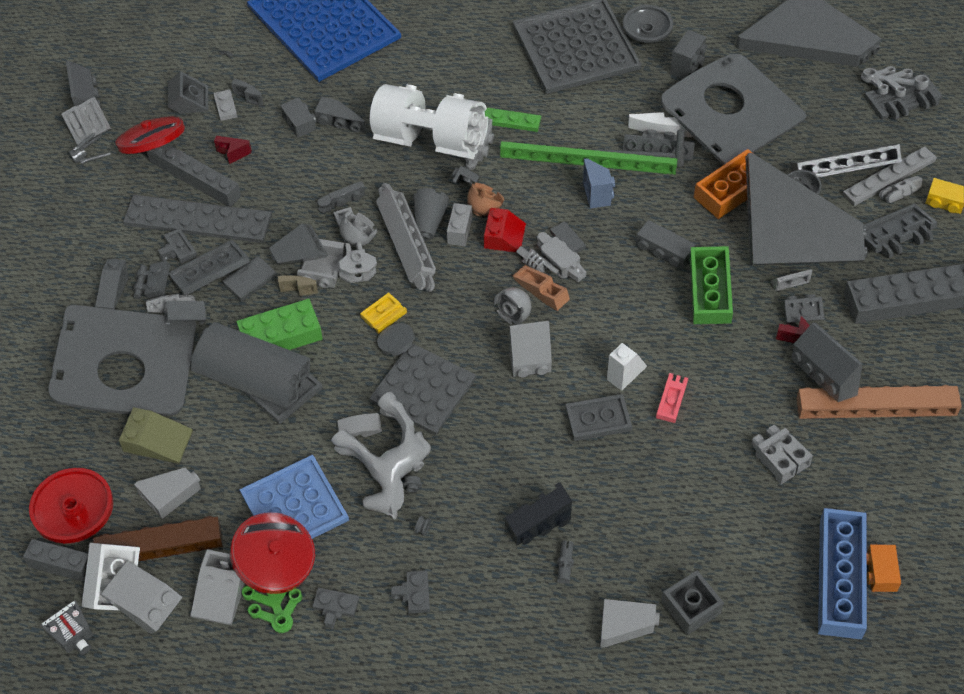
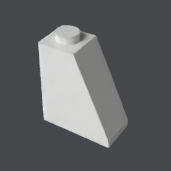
(624, 366)

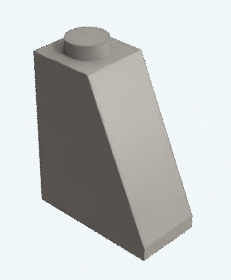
(168, 490)
(626, 621)

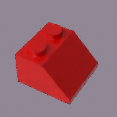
(503, 231)

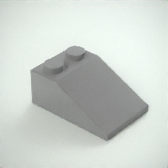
(530, 349)
(141, 597)

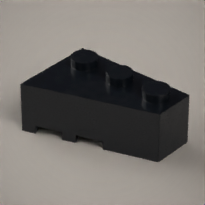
(540, 517)

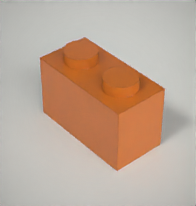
(883, 568)

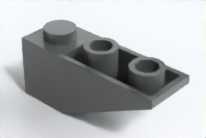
(337, 114)

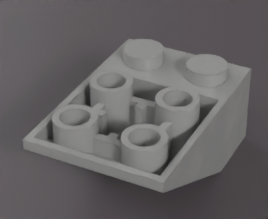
(217, 589)

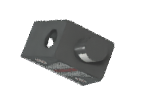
(69, 629)

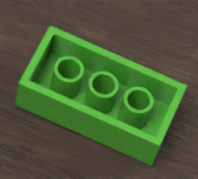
(711, 285)
(285, 326)

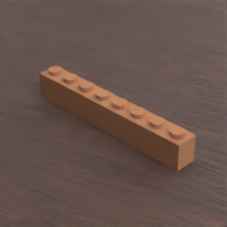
(881, 402)

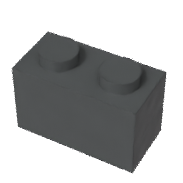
(298, 117)

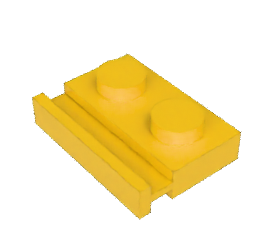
(383, 313)

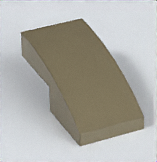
(305, 285)

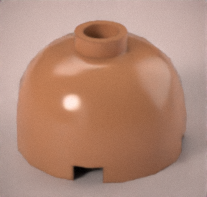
(483, 199)

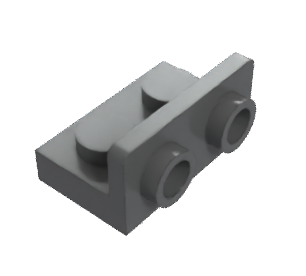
(468, 175)
(808, 307)

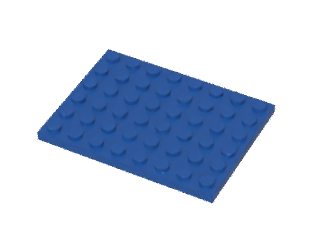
(326, 32)

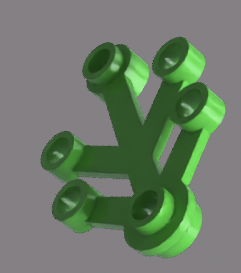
(273, 601)

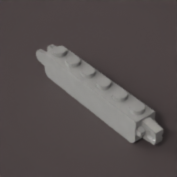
(406, 237)

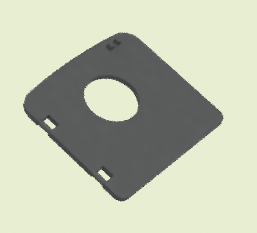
(764, 114)
(104, 332)

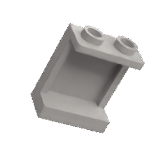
(325, 269)

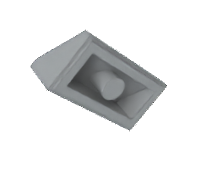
(792, 280)

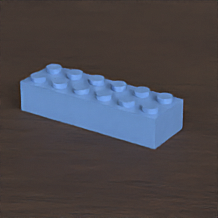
(842, 574)

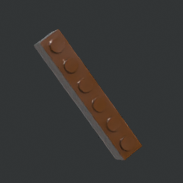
(169, 538)

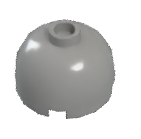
(357, 229)
(513, 305)

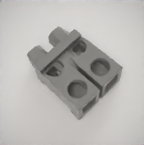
(781, 453)

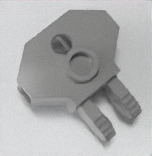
(355, 263)

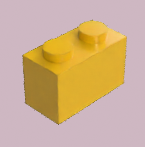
(946, 196)

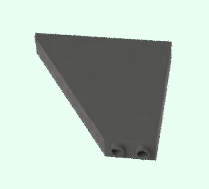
(810, 32)
(795, 223)

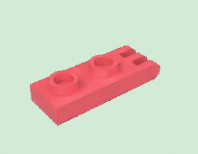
(671, 399)

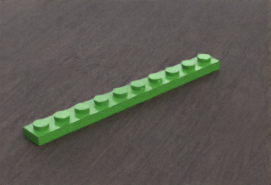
(576, 157)

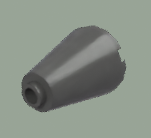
(429, 211)

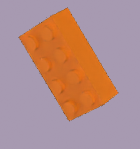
(724, 187)

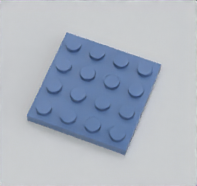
(299, 493)

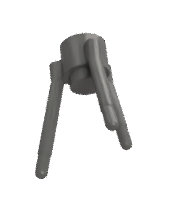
(78, 153)

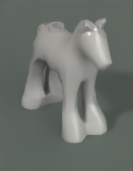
(391, 465)

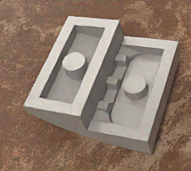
(85, 120)

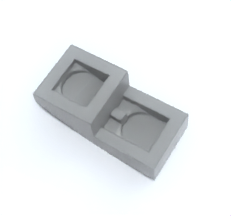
(361, 424)

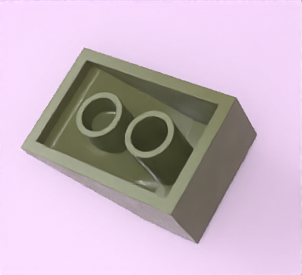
(154, 436)

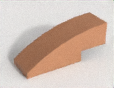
(542, 287)

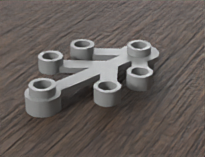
(892, 79)

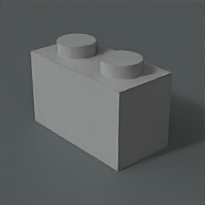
(459, 224)

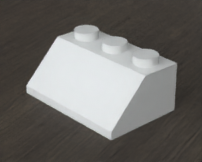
(102, 566)

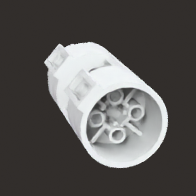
(401, 113)

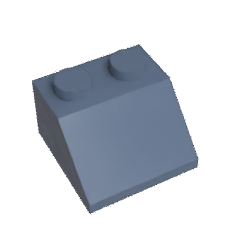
(597, 184)

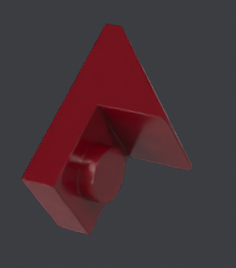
(233, 147)
(790, 333)

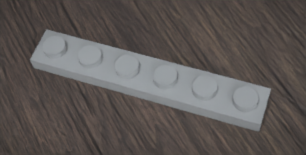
(889, 176)

